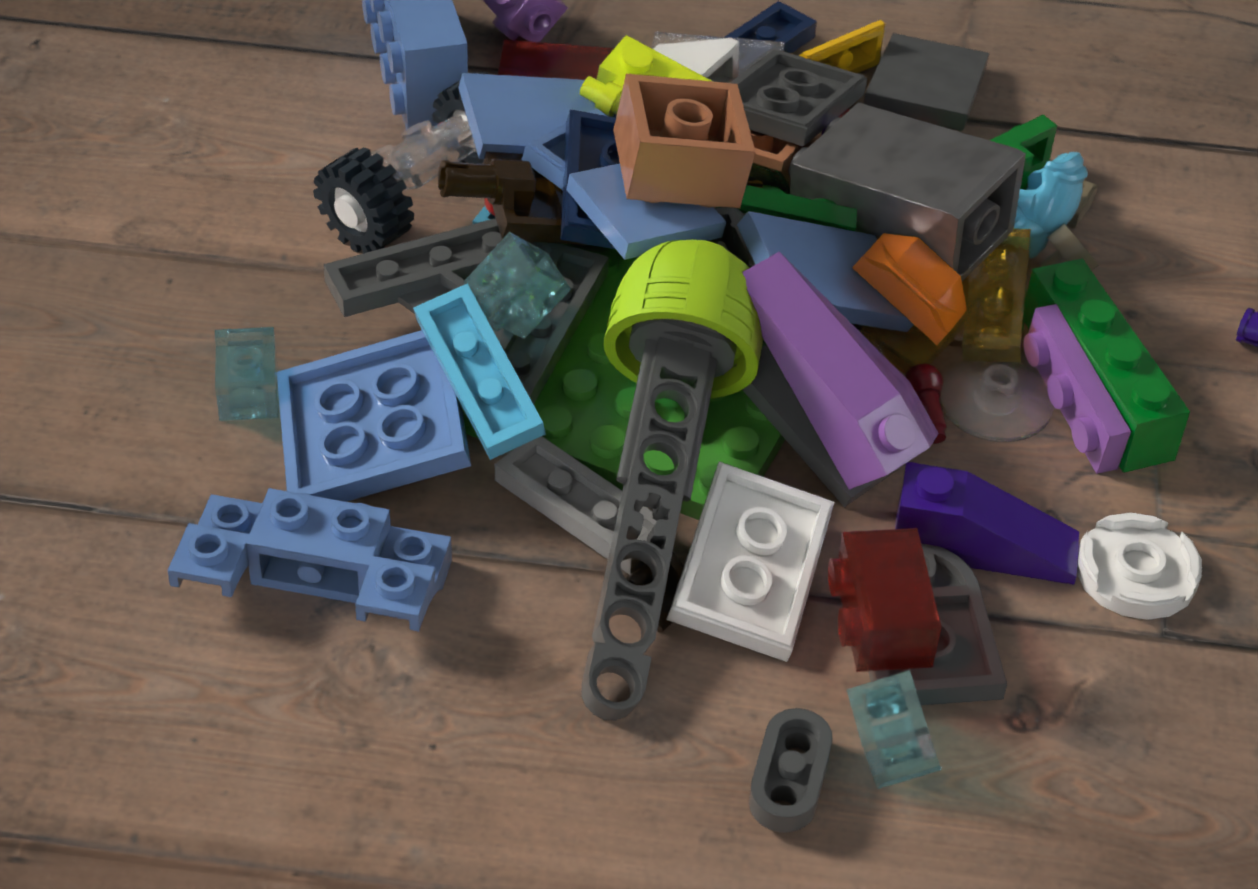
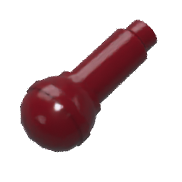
(928, 386)

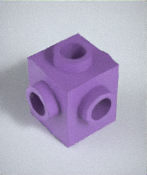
(526, 17)

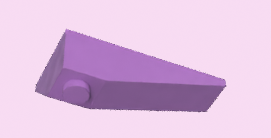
(844, 384)

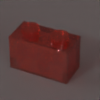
(885, 600)

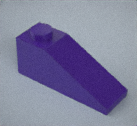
(985, 525)

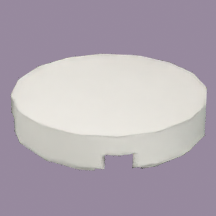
(1138, 566)

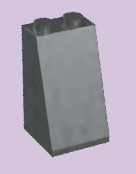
(915, 182)

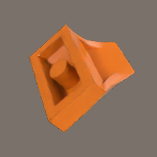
(915, 283)

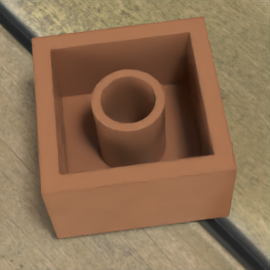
(683, 141)

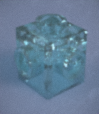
(517, 286)

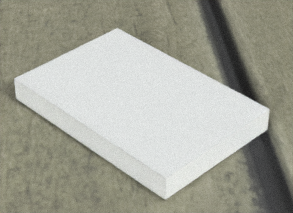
(751, 562)

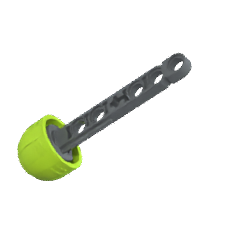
(678, 335)

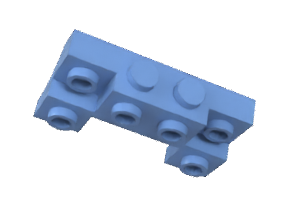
(315, 550)

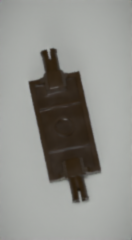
(518, 193)

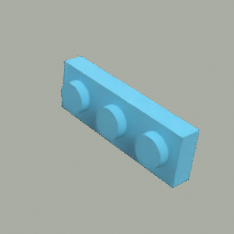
(479, 371)

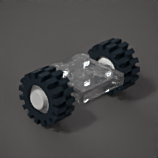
(365, 187)

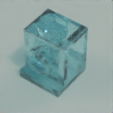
(246, 374)
(893, 729)

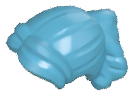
(1050, 198)

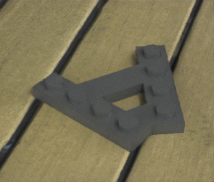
(442, 262)

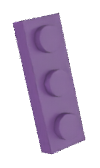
(1076, 389)

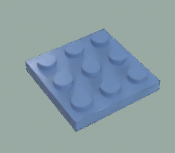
(370, 420)

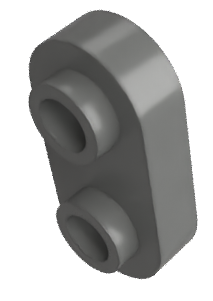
(789, 774)

